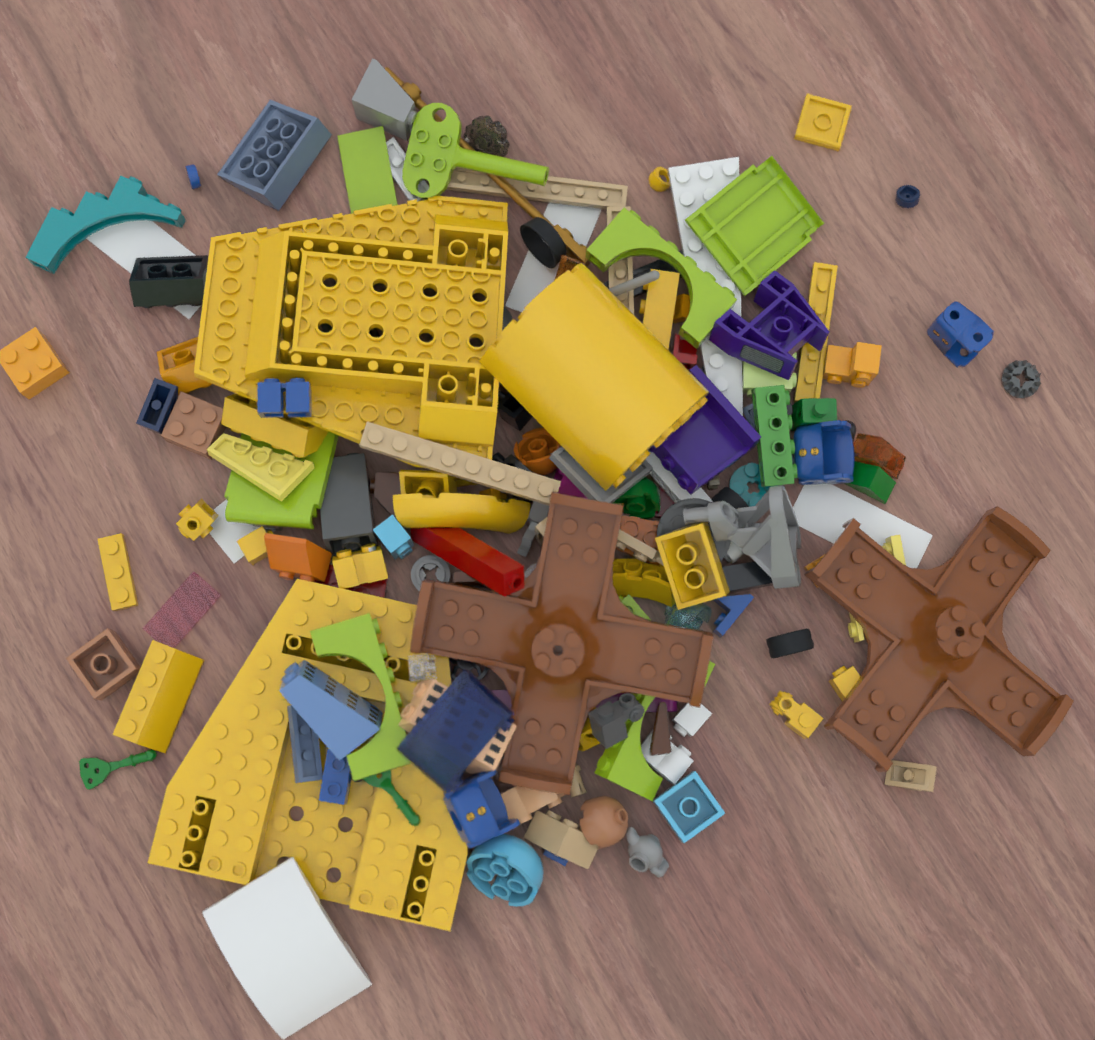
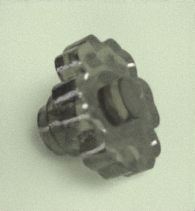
(487, 136)

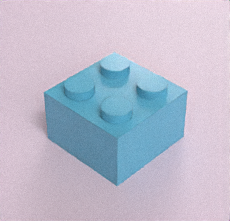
(688, 807)

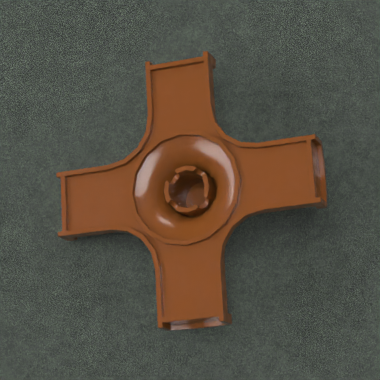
(938, 638)
(562, 642)

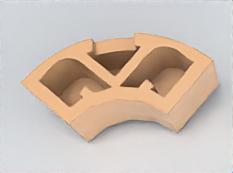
(523, 801)

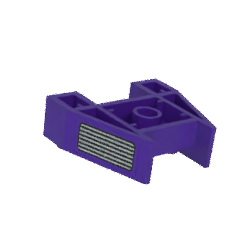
(775, 332)

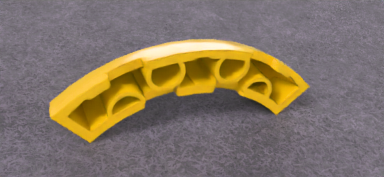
(460, 511)
(642, 580)

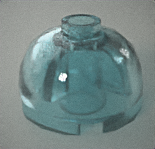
(688, 617)

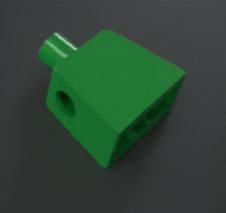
(813, 411)

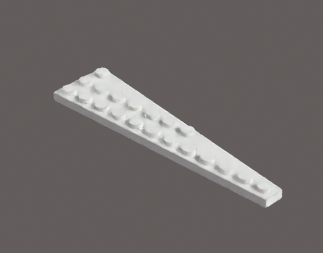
(690, 189)

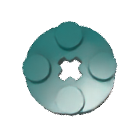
(739, 481)

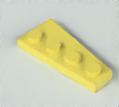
(261, 466)

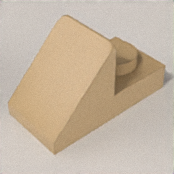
(911, 776)

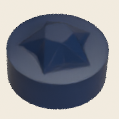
(907, 196)

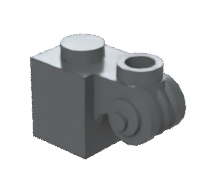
(609, 719)

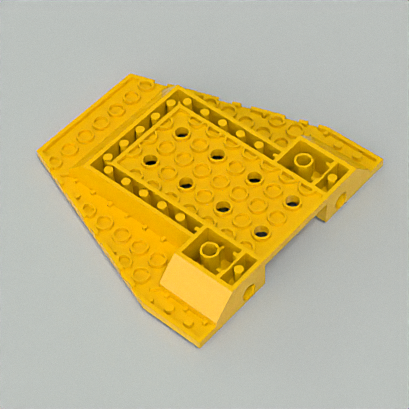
(270, 299)
(237, 784)

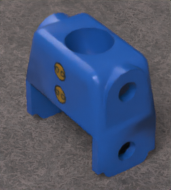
(957, 330)
(824, 453)
(478, 810)

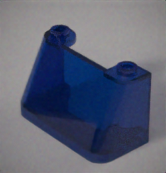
(455, 731)

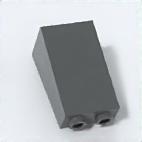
(348, 505)

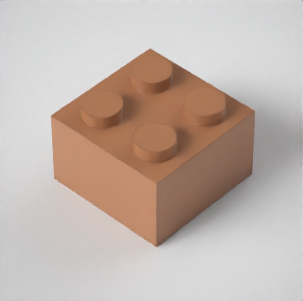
(193, 425)
(104, 664)

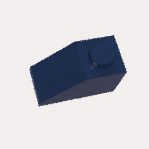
(158, 406)

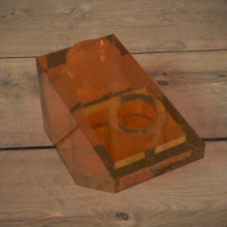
(878, 452)

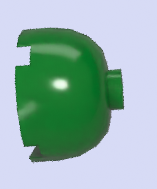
(641, 500)

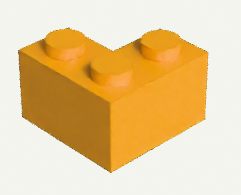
(852, 365)

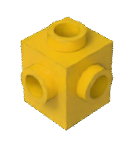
(196, 520)

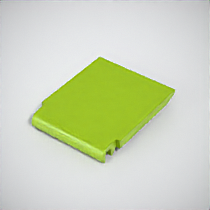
(755, 224)
(255, 506)

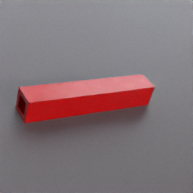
(472, 557)

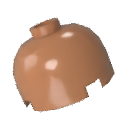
(603, 821)

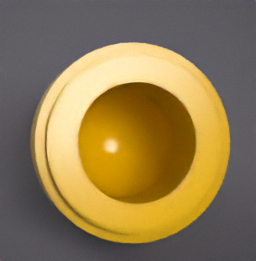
(656, 182)

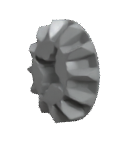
(429, 562)

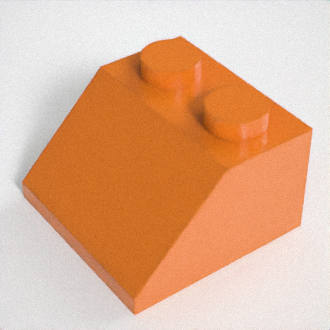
(297, 558)

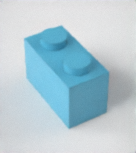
(394, 538)

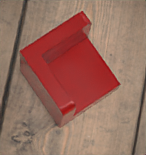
(684, 352)

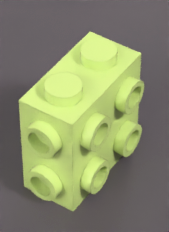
(756, 377)

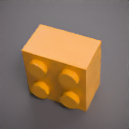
(32, 363)

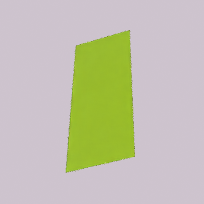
(367, 169)

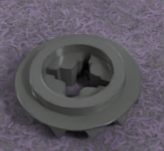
(1012, 384)

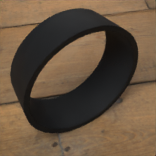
(547, 251)

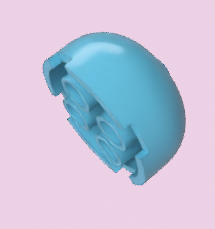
(516, 866)

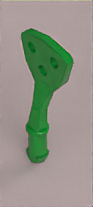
(106, 768)
(386, 784)

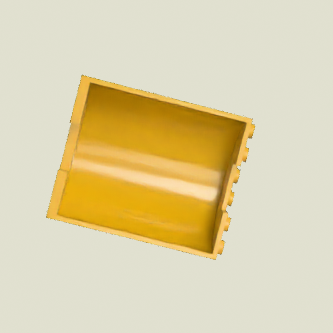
(593, 376)

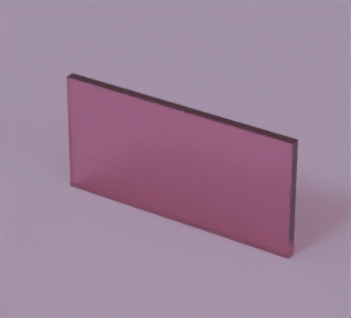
(182, 611)

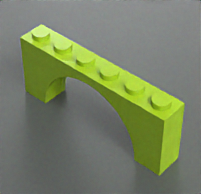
(630, 237)
(358, 640)
(625, 761)

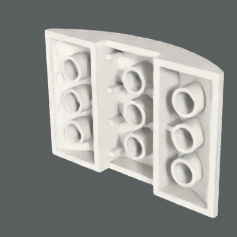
(285, 949)

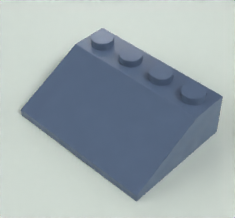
(275, 154)

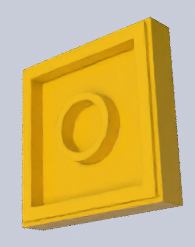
(822, 122)

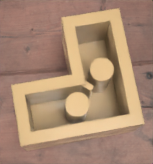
(561, 838)

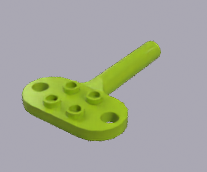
(436, 152)

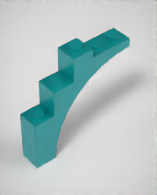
(65, 230)

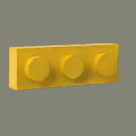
(117, 572)

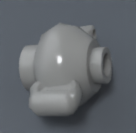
(646, 853)

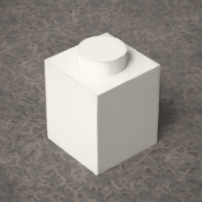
(690, 719)

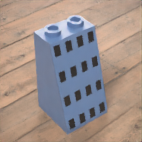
(329, 708)

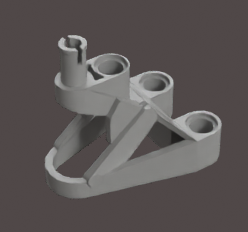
(768, 543)

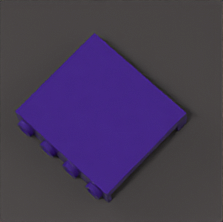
(707, 441)

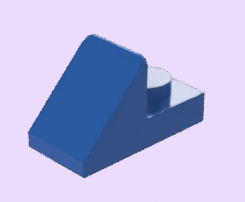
(734, 606)

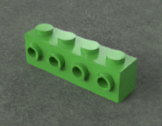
(773, 426)

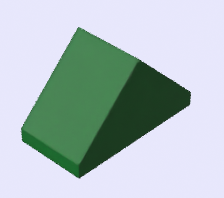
(872, 481)

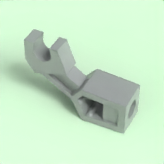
(537, 514)

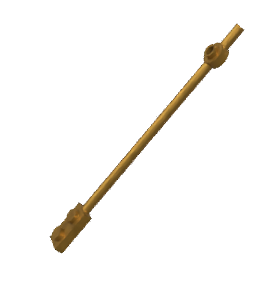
(573, 249)

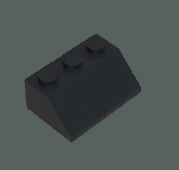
(168, 281)

